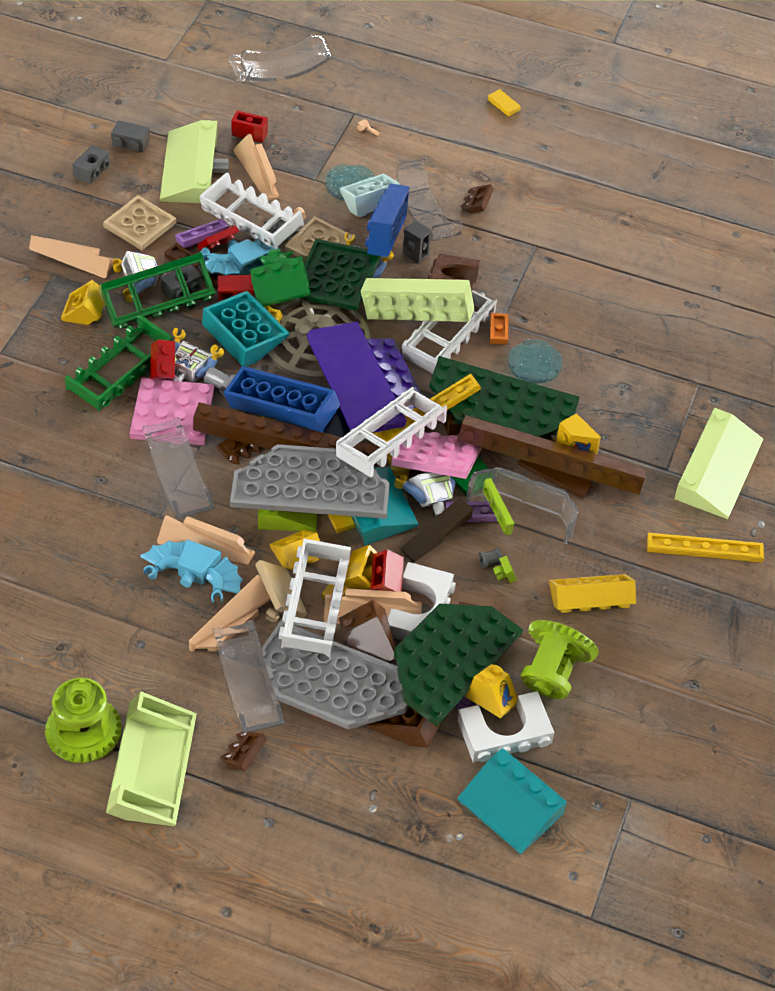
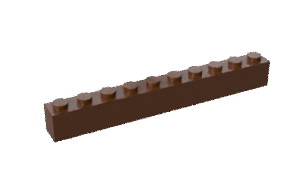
(263, 431)
(552, 454)

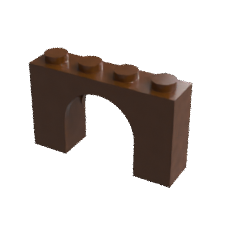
(454, 268)

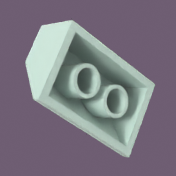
(364, 195)

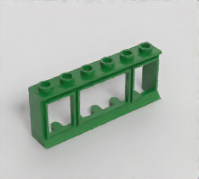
(156, 311)
(116, 389)

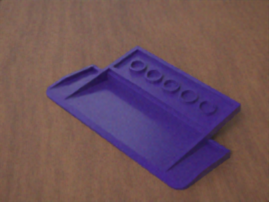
(362, 372)

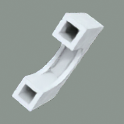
(425, 581)
(484, 743)

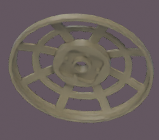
(303, 326)

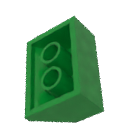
(280, 281)

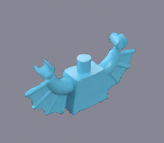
(240, 257)
(194, 564)

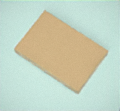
(277, 583)

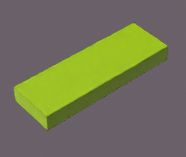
(498, 506)

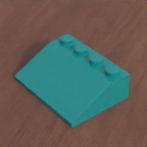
(243, 327)
(398, 514)
(512, 801)

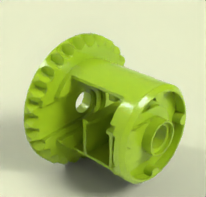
(556, 657)
(77, 706)

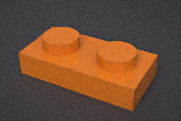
(498, 328)

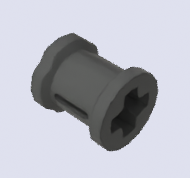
(490, 558)

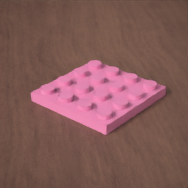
(167, 399)
(438, 455)

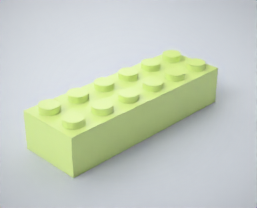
(417, 299)

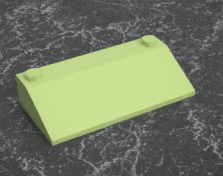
(189, 162)
(719, 465)
(151, 761)

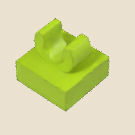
(505, 570)

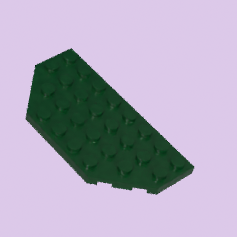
(505, 399)
(446, 654)

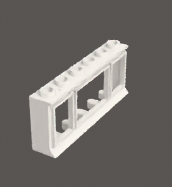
(224, 184)
(428, 362)
(365, 463)
(319, 550)

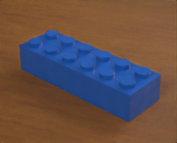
(387, 220)
(282, 398)

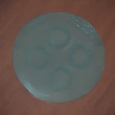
(345, 175)
(535, 361)

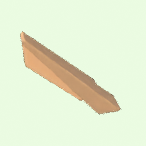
(257, 166)
(74, 254)
(227, 543)
(387, 599)
(236, 612)

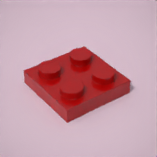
(218, 239)

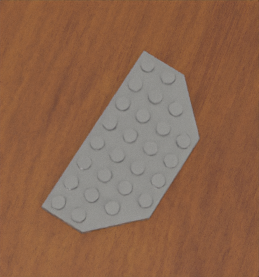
(308, 483)
(342, 689)

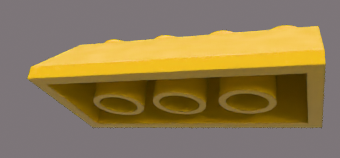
(593, 592)

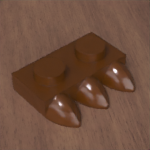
(478, 199)
(231, 449)
(244, 751)

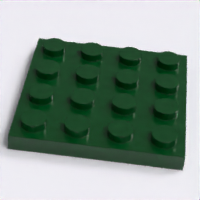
(338, 273)

